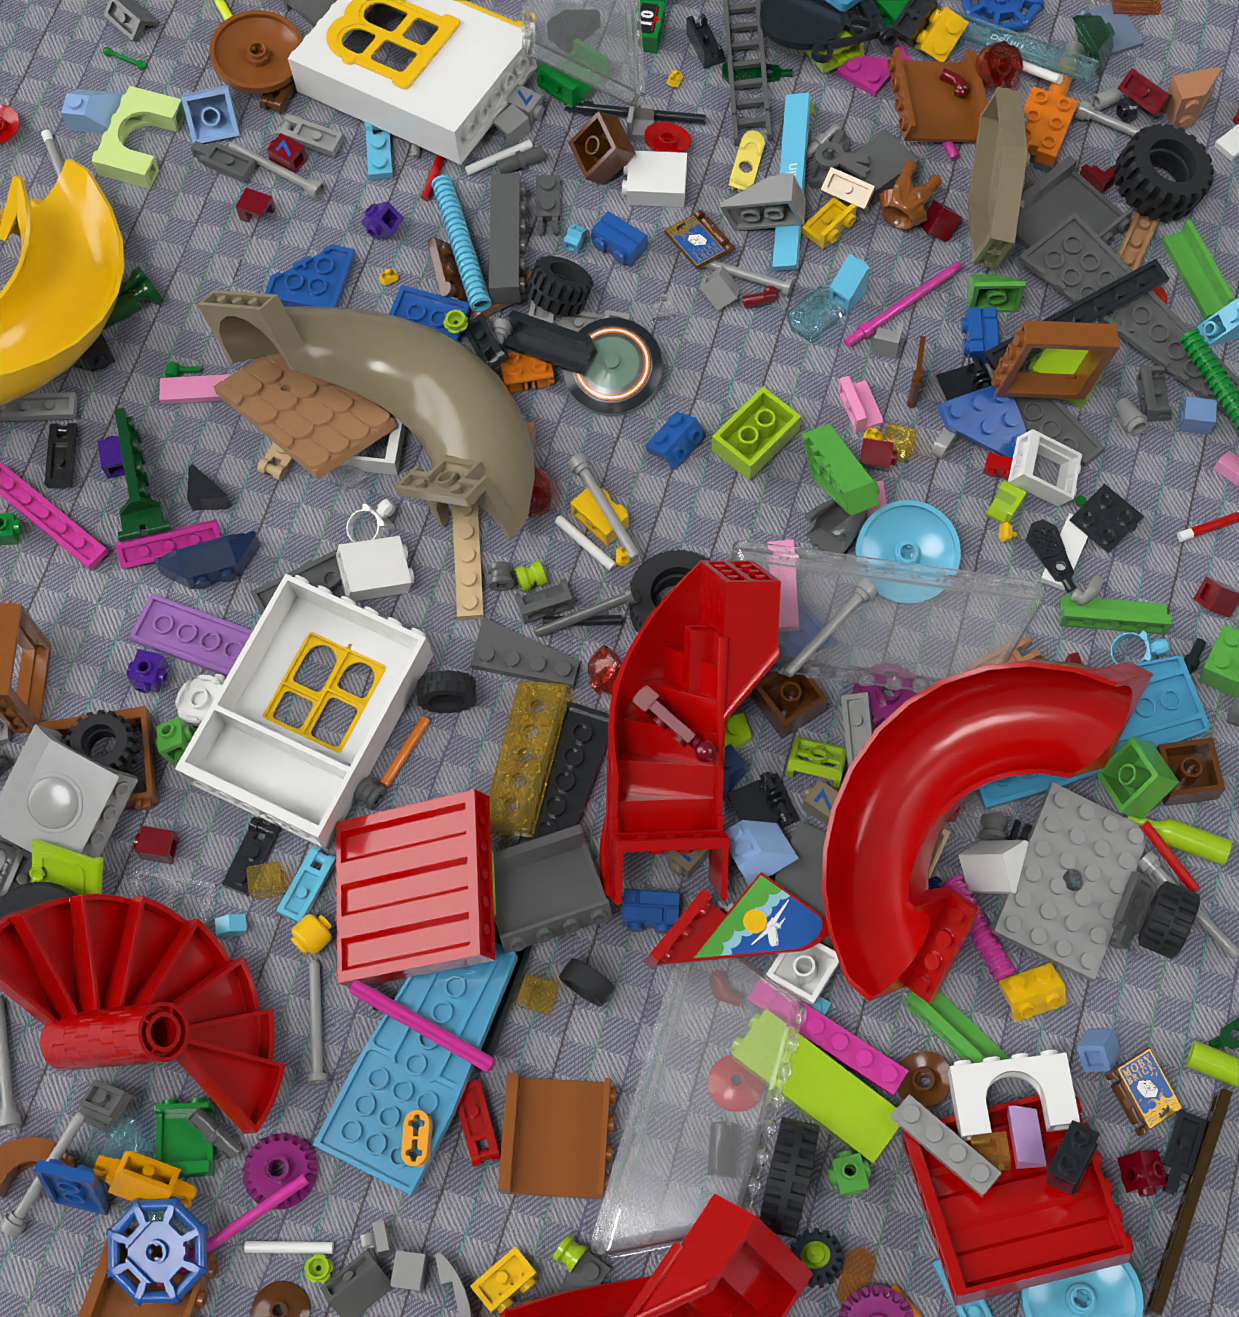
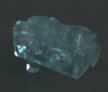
(121, 1139)

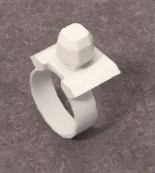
(385, 509)

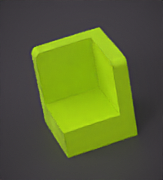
(1007, 503)

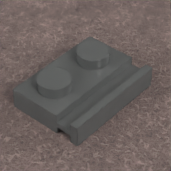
(103, 1105)

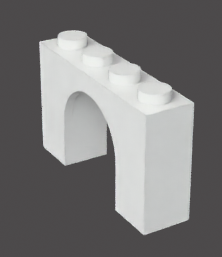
(1045, 1073)

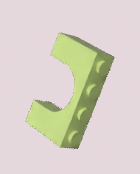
(136, 110)

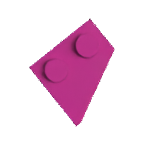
(866, 73)

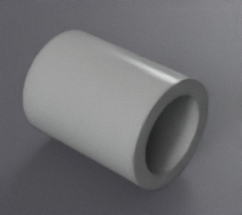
(1106, 98)

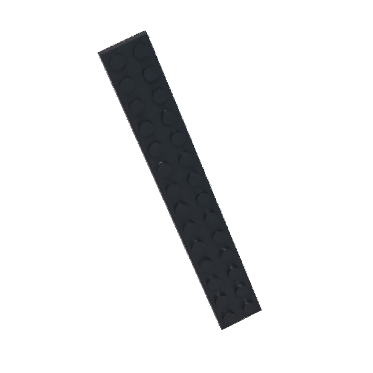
(570, 779)

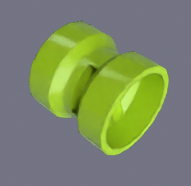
(529, 576)

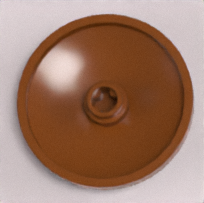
(254, 50)

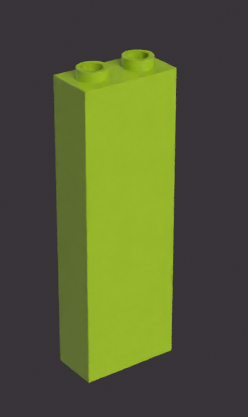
(839, 1102)

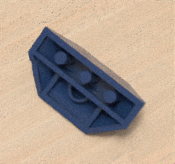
(210, 560)

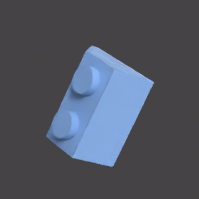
(210, 114)
(759, 848)

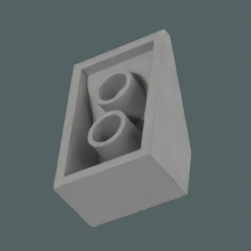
(767, 204)

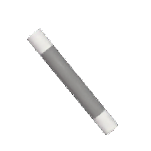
(52, 150)

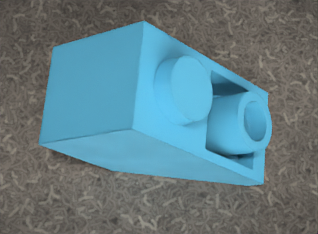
(850, 282)
(1222, 325)

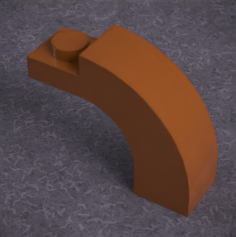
(23, 1154)

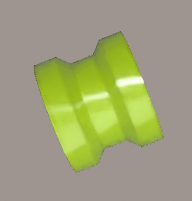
(570, 1252)

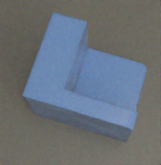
(1198, 415)
(1099, 1050)

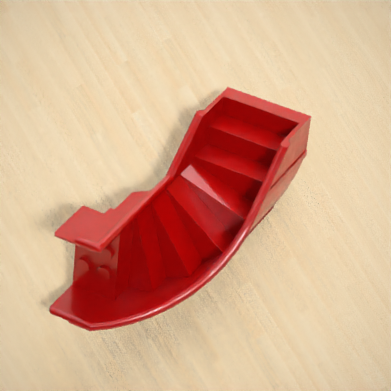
(703, 659)
(720, 1269)

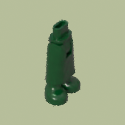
(128, 302)

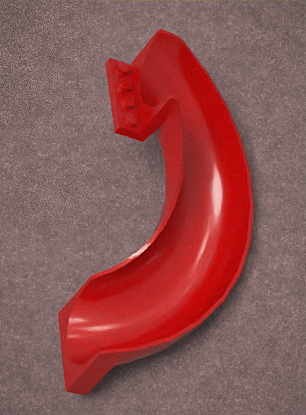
(918, 773)

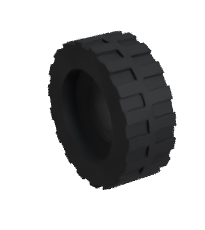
(446, 691)

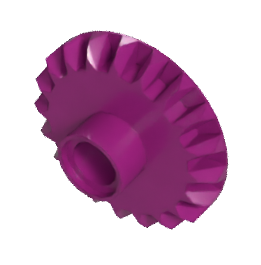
(881, 705)
(276, 1149)
(875, 1302)

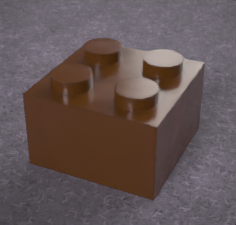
(601, 148)
(788, 701)
(1195, 768)

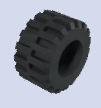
(559, 286)
(102, 726)
(1169, 919)

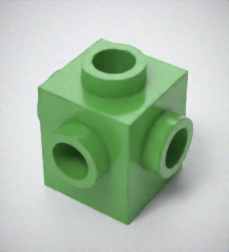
(173, 739)
(846, 1184)

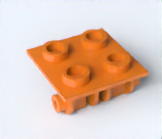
(524, 368)

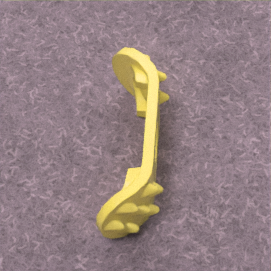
(749, 152)

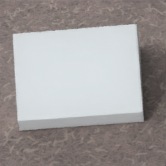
(993, 866)
(805, 971)

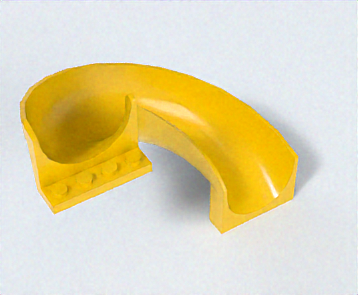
(62, 280)

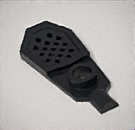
(1053, 556)

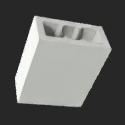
(656, 179)
(374, 568)

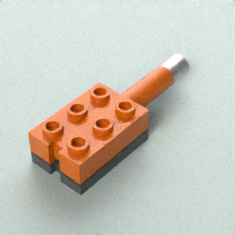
(1049, 119)

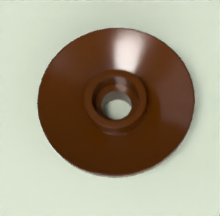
(925, 1065)
(281, 1293)

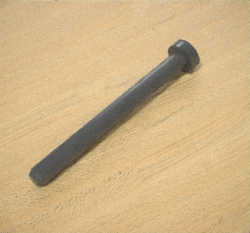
(630, 595)

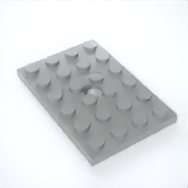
(1046, 915)

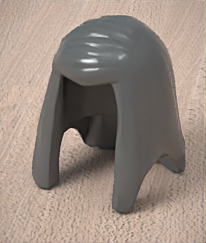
(833, 527)

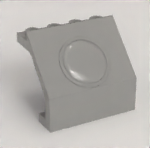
(61, 796)

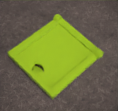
(66, 868)

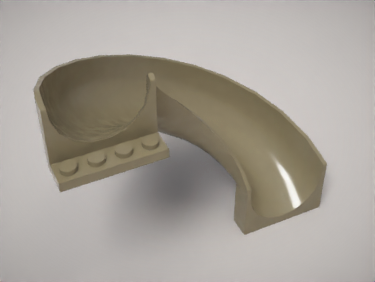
(414, 372)

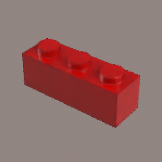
(998, 466)

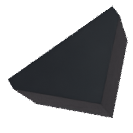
(204, 493)

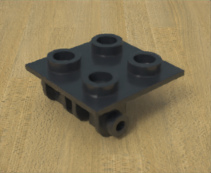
(964, 379)
(1106, 518)
(764, 801)

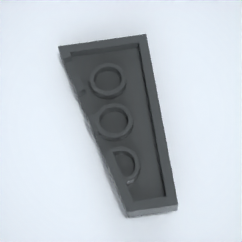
(1057, 423)
(320, 572)
(517, 656)

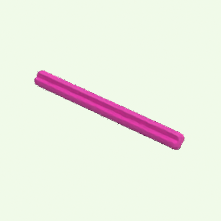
(422, 1026)

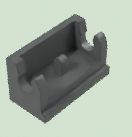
(1153, 393)
(545, 602)

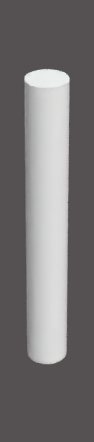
(1042, 73)
(491, 160)
(586, 543)
(293, 1247)

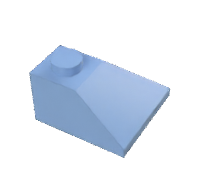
(90, 110)

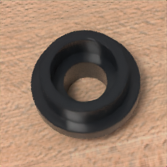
(1126, 109)

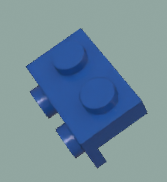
(676, 439)

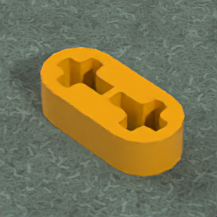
(410, 1137)

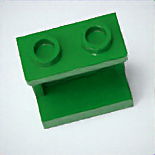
(562, 86)
(180, 1142)

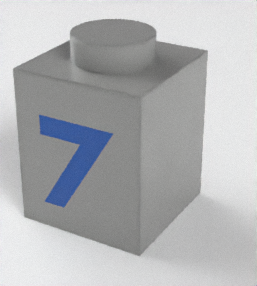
(527, 101)

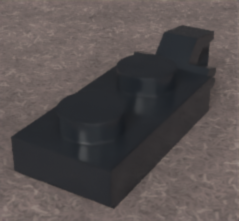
(1182, 1149)

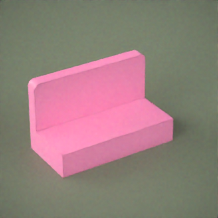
(859, 404)

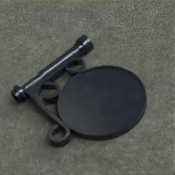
(819, 26)

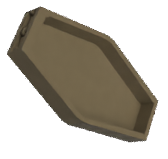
(997, 178)

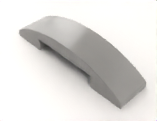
(573, 322)
(449, 1276)

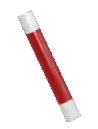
(1208, 527)

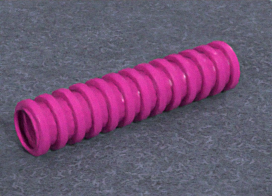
(982, 936)

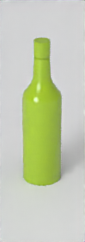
(1191, 839)
(1213, 1063)

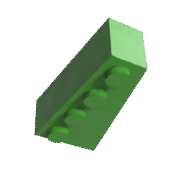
(839, 471)

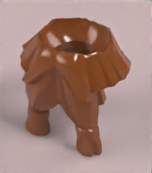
(905, 202)

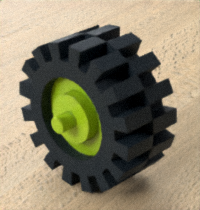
(820, 1255)

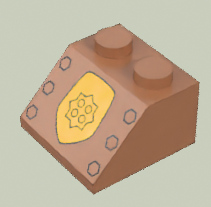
(1190, 96)

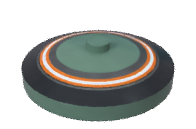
(621, 373)

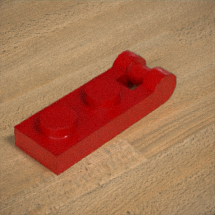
(477, 1124)

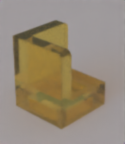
(902, 438)
(266, 880)
(537, 995)
(993, 1148)

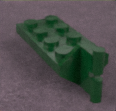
(140, 510)

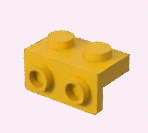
(941, 34)
(829, 222)
(1033, 992)
(505, 1281)

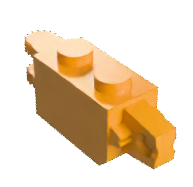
(143, 1178)

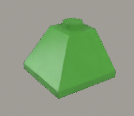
(994, 291)

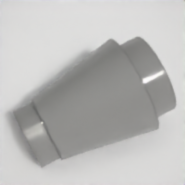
(1132, 418)

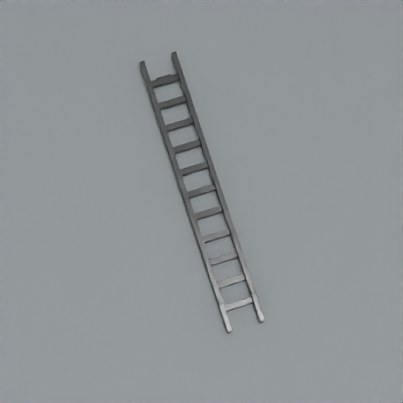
(738, 65)

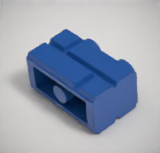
(619, 239)
(980, 330)
(650, 910)

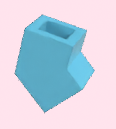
(574, 238)
(230, 925)

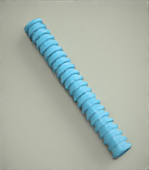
(461, 243)

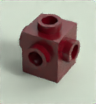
(1142, 1172)

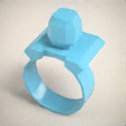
(1158, 647)

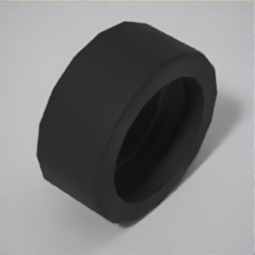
(586, 982)

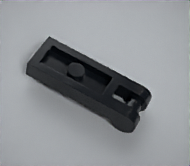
(485, 342)
(60, 455)
(250, 853)

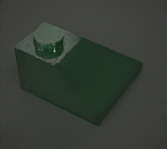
(1095, 37)

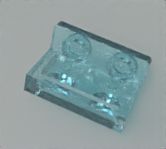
(814, 314)

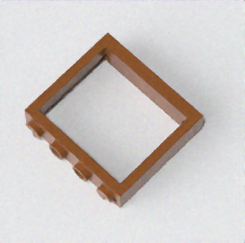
(1098, 338)
(24, 707)
(136, 718)

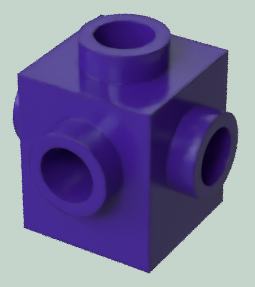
(381, 220)
(147, 671)

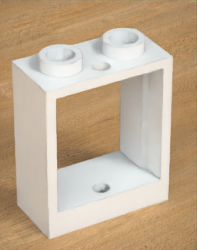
(393, 455)
(1023, 464)

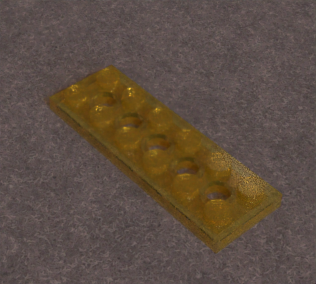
(537, 769)

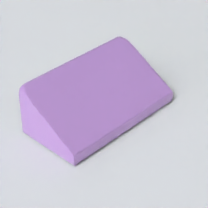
(1026, 1137)

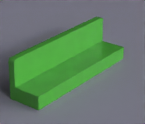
(1198, 270)
(1115, 615)
(953, 1028)

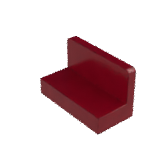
(1144, 92)

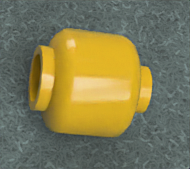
(311, 934)

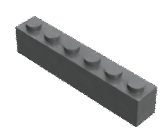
(506, 238)

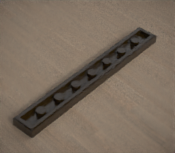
(1188, 1205)

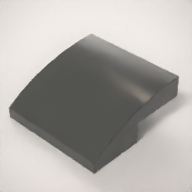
(14, 868)

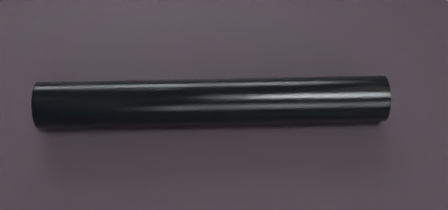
(596, 620)

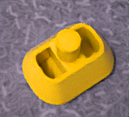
(674, 78)
(388, 277)
(873, 433)
(1006, 532)
(622, 557)

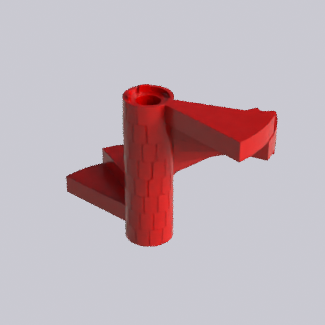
(142, 987)

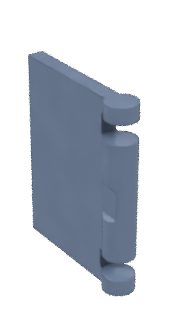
(1125, 35)

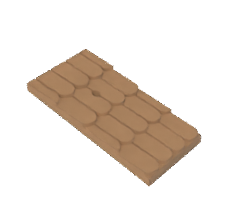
(304, 414)

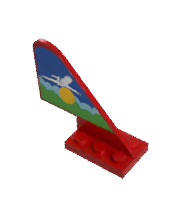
(758, 924)

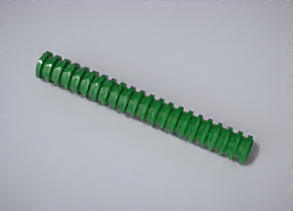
(1213, 373)

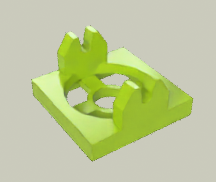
(830, 753)

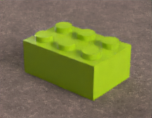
(756, 433)

